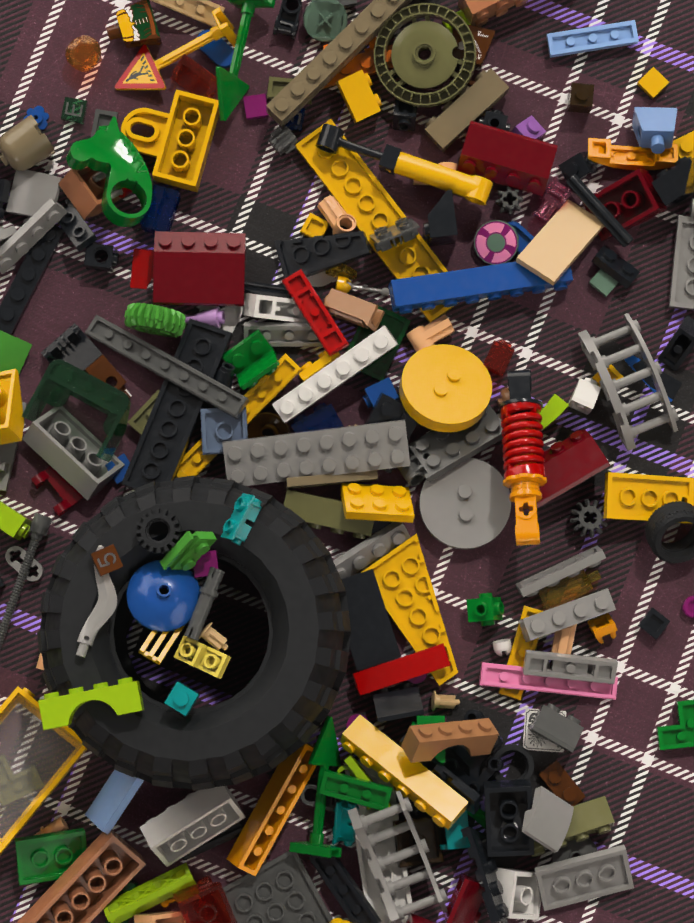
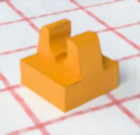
(602, 626)

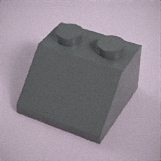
(557, 728)

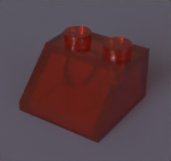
(204, 904)

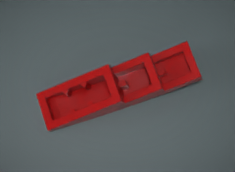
(401, 669)

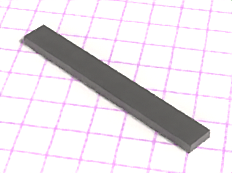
(167, 367)

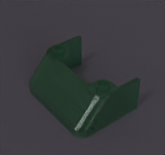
(65, 380)

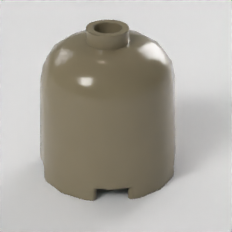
(24, 145)

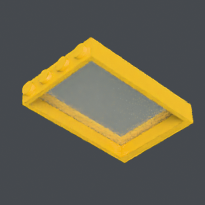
(30, 761)

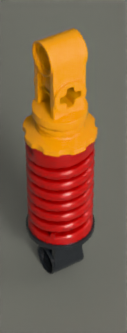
(523, 454)

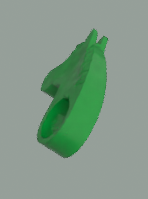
(124, 167)

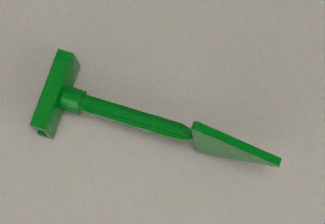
(229, 86)
(324, 754)

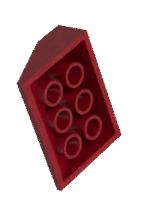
(199, 268)

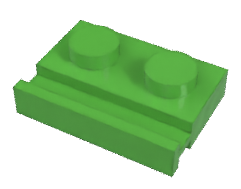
(188, 550)

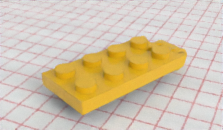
(640, 495)

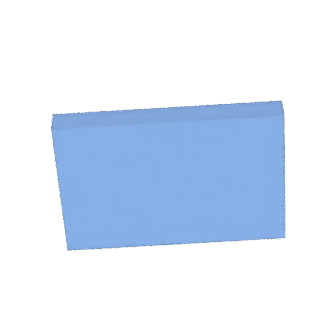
(113, 800)

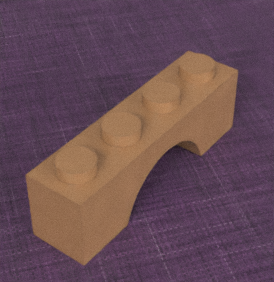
(427, 740)

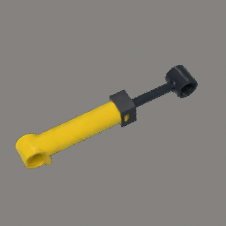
(393, 160)

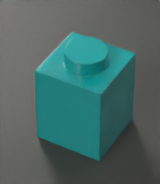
(182, 698)

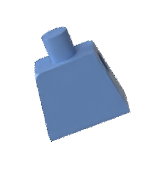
(654, 127)

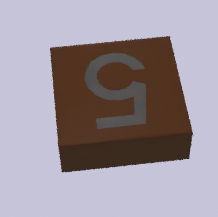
(106, 560)

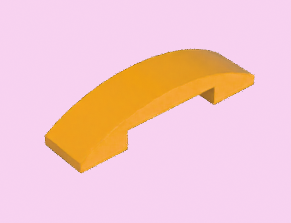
(630, 157)

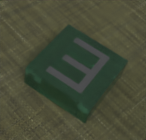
(74, 110)

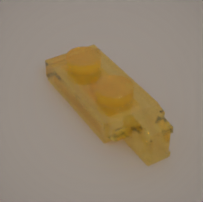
(568, 589)

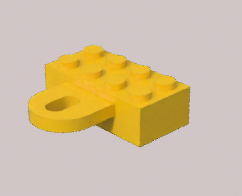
(179, 138)

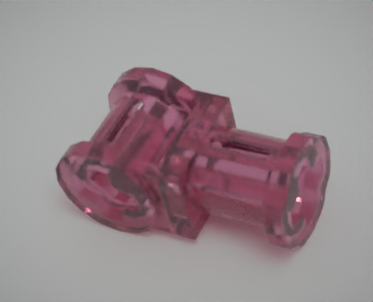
(553, 198)

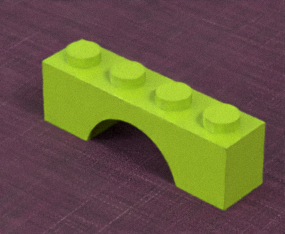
(59, 710)

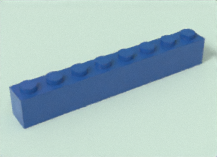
(468, 286)

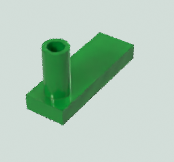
(355, 790)

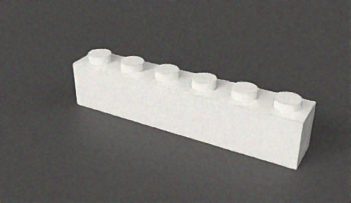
(335, 374)

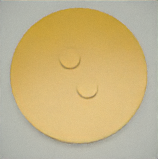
(445, 388)

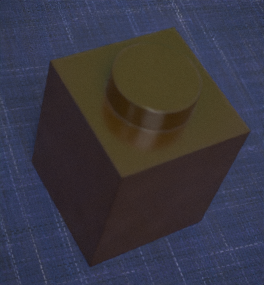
(580, 98)

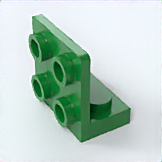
(252, 359)

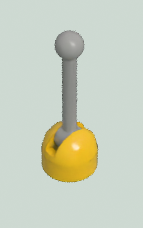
(344, 285)

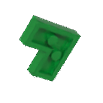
(678, 735)

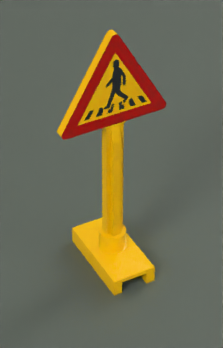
(144, 71)

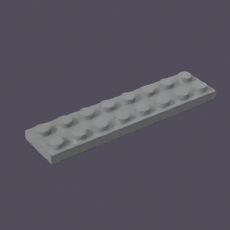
(317, 453)

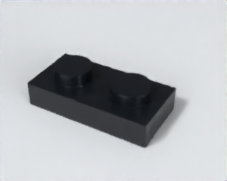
(615, 266)

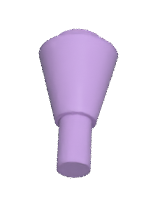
(212, 317)

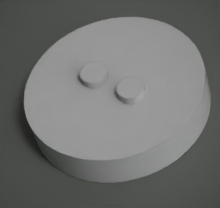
(465, 505)

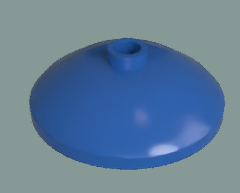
(158, 610)

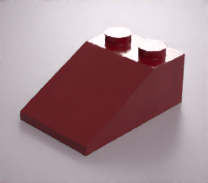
(630, 200)
(465, 901)

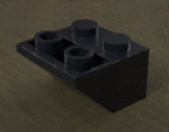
(677, 183)

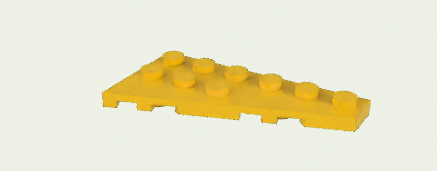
(412, 601)

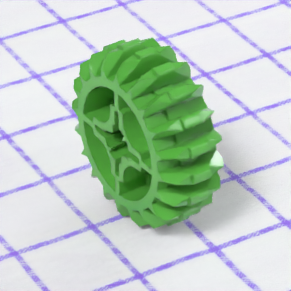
(155, 319)

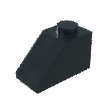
(679, 345)

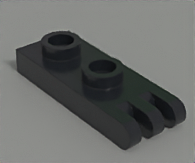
(76, 227)

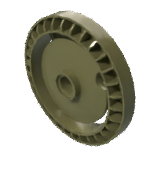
(418, 38)

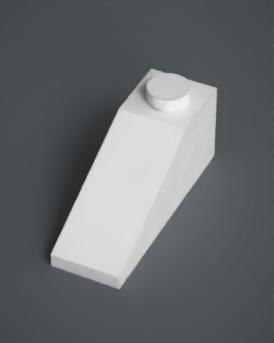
(272, 308)

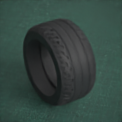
(663, 519)

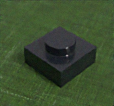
(653, 623)

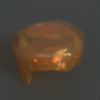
(83, 53)

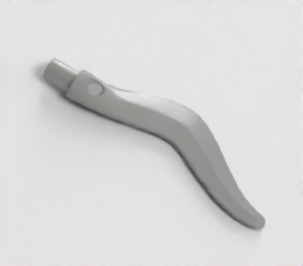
(100, 614)

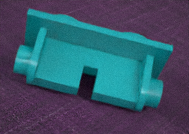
(244, 508)
(342, 828)

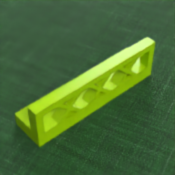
(149, 894)

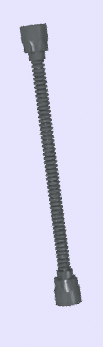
(39, 527)

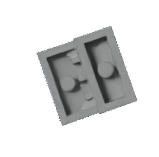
(31, 192)
(547, 819)

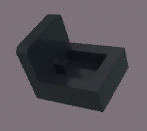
(578, 165)

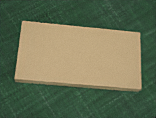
(560, 242)

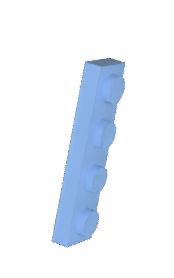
(592, 38)

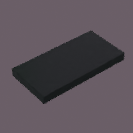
(371, 629)

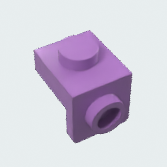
(529, 128)

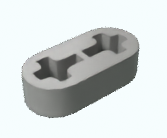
(17, 565)

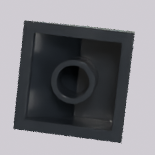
(441, 223)
(397, 704)

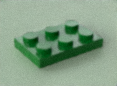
(47, 855)

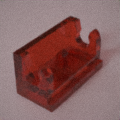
(194, 78)

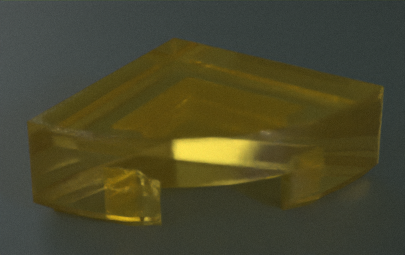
(342, 270)

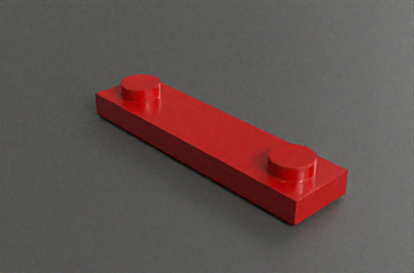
(315, 313)

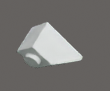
(584, 395)

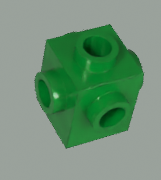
(485, 609)

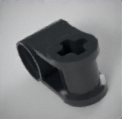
(287, 20)

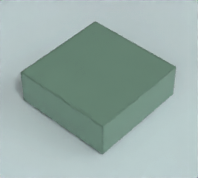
(603, 283)

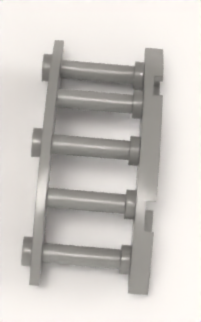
(611, 386)
(379, 863)

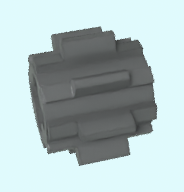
(283, 140)
(513, 197)

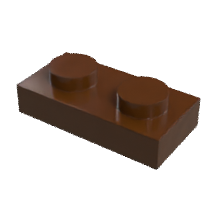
(561, 783)

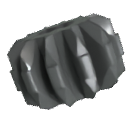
(588, 526)

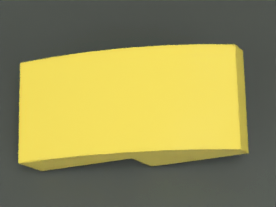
(202, 657)

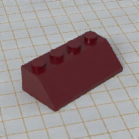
(507, 158)
(570, 464)

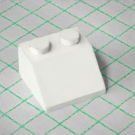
(520, 893)

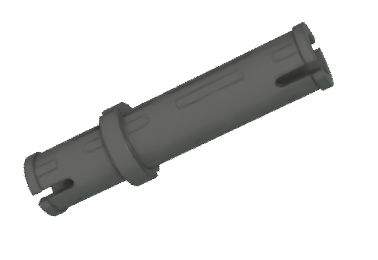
(204, 603)

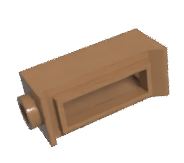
(353, 309)

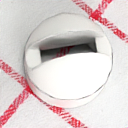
(502, 645)

